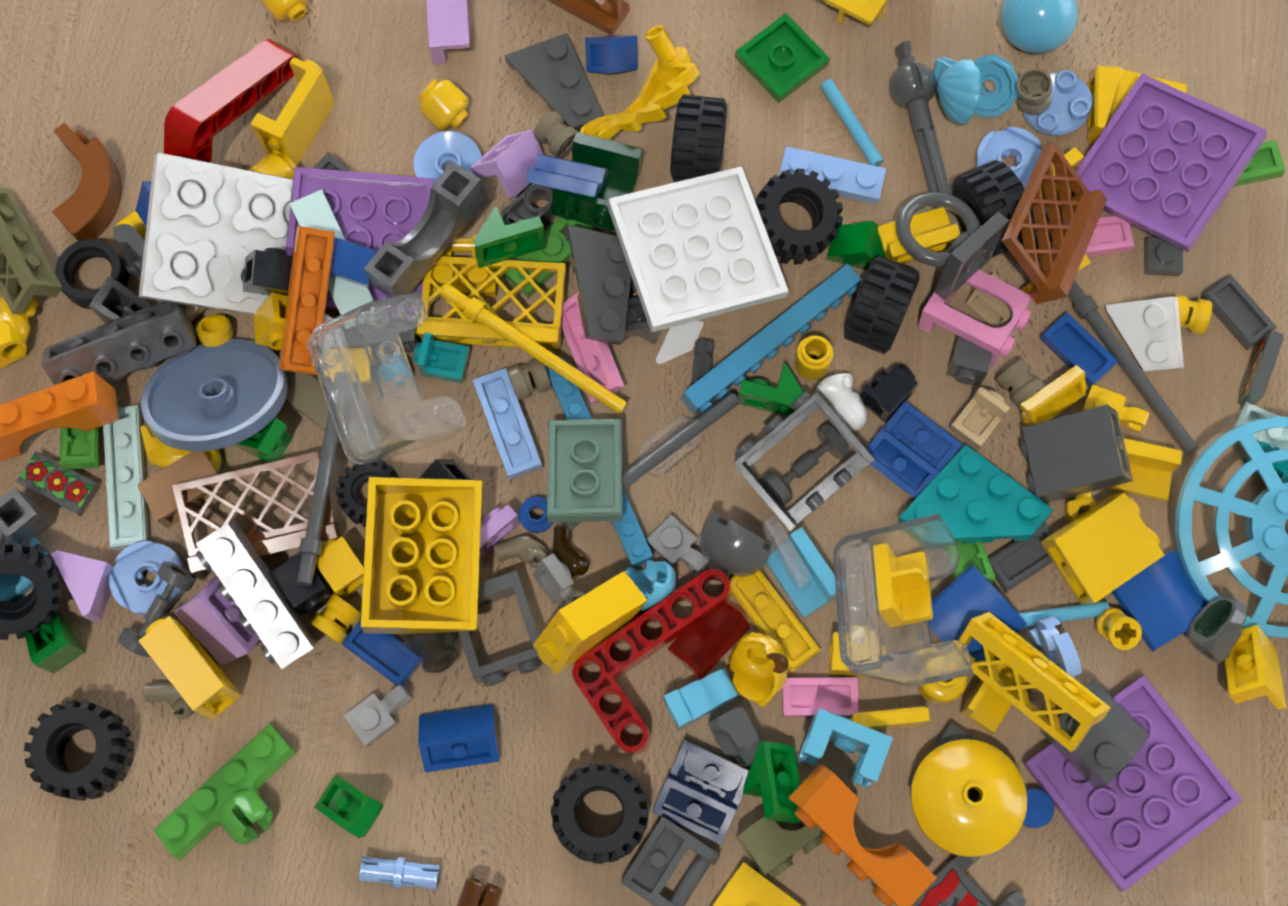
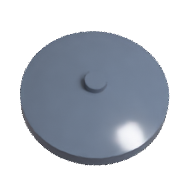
(214, 395)

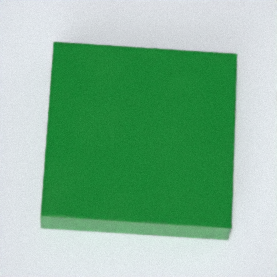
(782, 57)

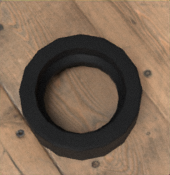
(78, 254)

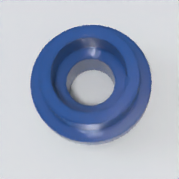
(532, 525)

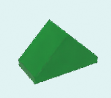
(856, 245)
(53, 645)

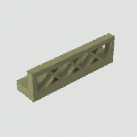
(24, 258)

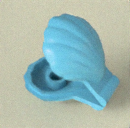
(964, 91)

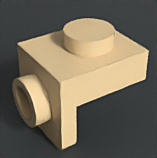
(980, 417)

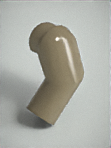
(523, 548)
(167, 692)

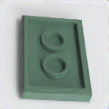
(584, 470)

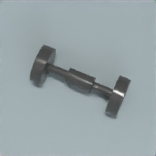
(831, 442)
(175, 577)

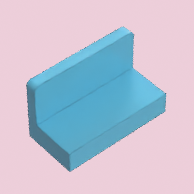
(822, 586)

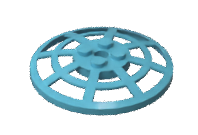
(1264, 522)

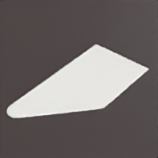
(679, 341)

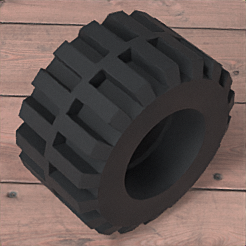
(698, 137)
(989, 191)
(818, 202)
(881, 304)
(44, 598)
(51, 740)
(566, 803)

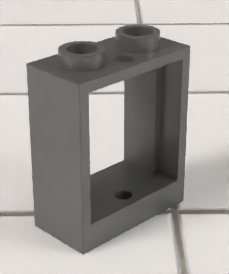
(526, 661)

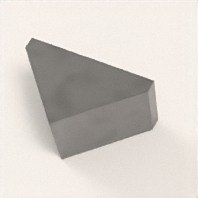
(116, 301)

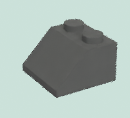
(1106, 745)

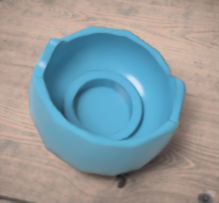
(654, 581)

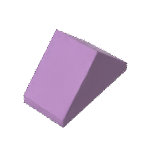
(86, 581)

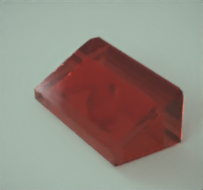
(709, 640)

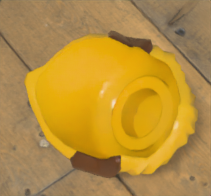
(758, 667)

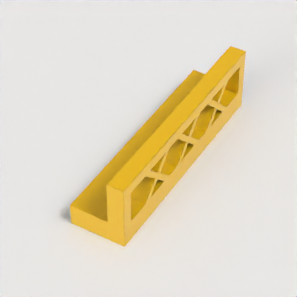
(1040, 673)

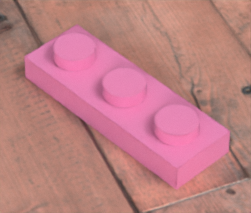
(590, 356)

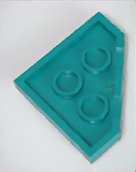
(979, 502)

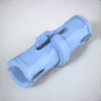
(399, 872)

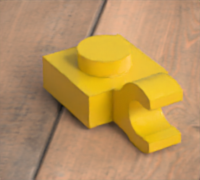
(1129, 417)

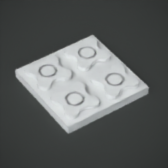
(204, 227)
(697, 248)

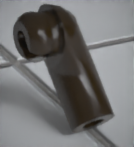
(565, 554)

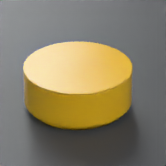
(214, 330)

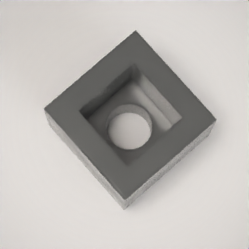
(969, 363)

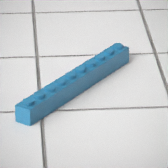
(770, 339)
(628, 529)

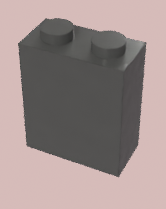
(1076, 454)

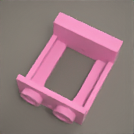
(995, 340)

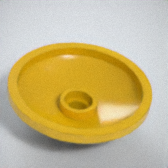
(945, 810)

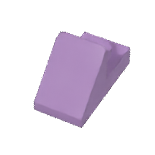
(496, 527)

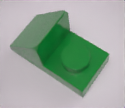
(501, 242)
(777, 400)
(267, 443)
(774, 779)
(349, 807)

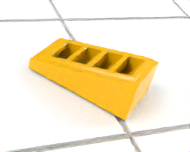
(1103, 90)

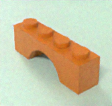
(76, 403)
(831, 807)

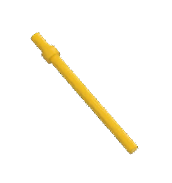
(476, 310)

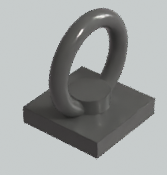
(965, 254)

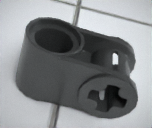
(523, 207)

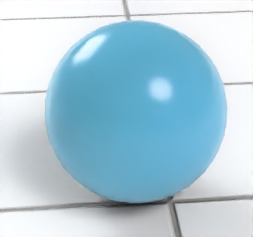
(1039, 24)

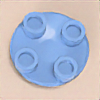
(1069, 105)

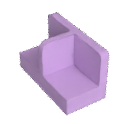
(447, 27)
(510, 161)
(217, 624)

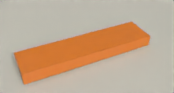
(305, 296)

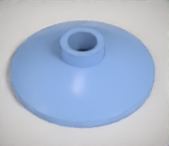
(442, 150)

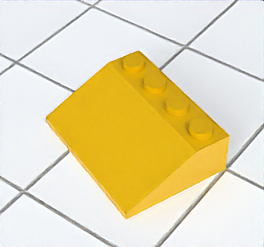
(421, 556)

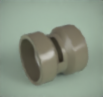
(1034, 83)
(554, 133)
(521, 381)
(1020, 382)

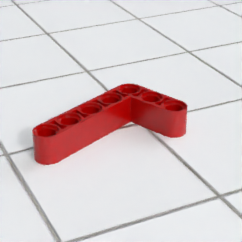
(225, 98)
(641, 650)

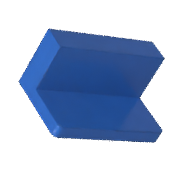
(458, 738)

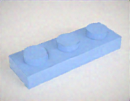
(848, 177)
(507, 423)

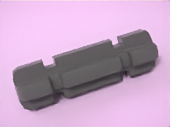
(702, 361)

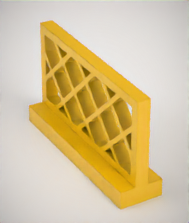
(467, 332)

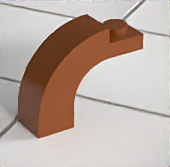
(98, 195)

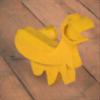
(661, 89)

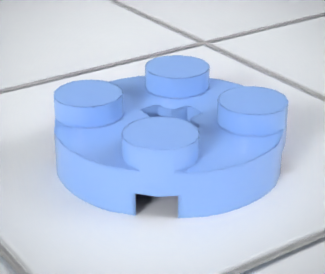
(1009, 142)
(128, 572)
(1055, 646)

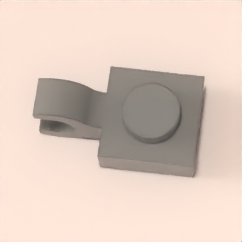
(675, 543)
(556, 581)
(374, 717)

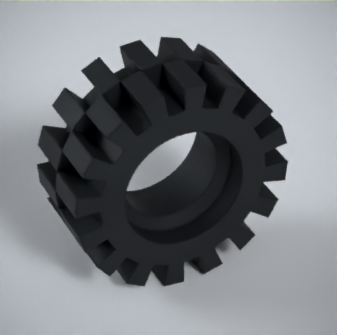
(353, 481)

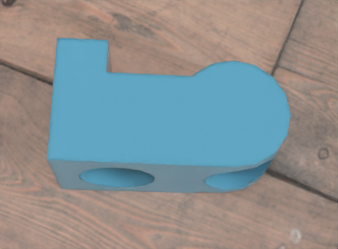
(700, 698)

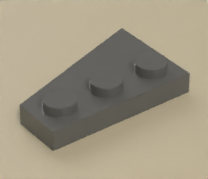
(558, 79)
(601, 282)

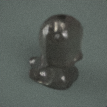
(434, 648)

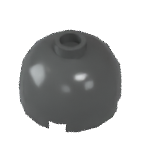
(733, 547)

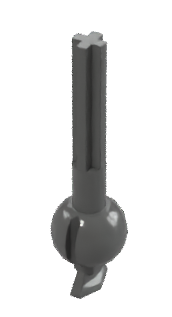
(913, 88)

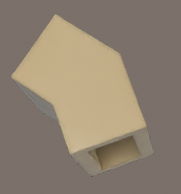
(990, 308)

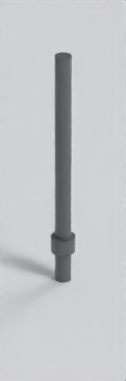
(1087, 309)
(673, 444)
(311, 545)

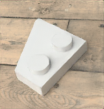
(1151, 331)

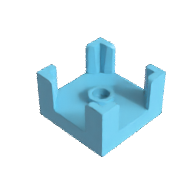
(848, 737)

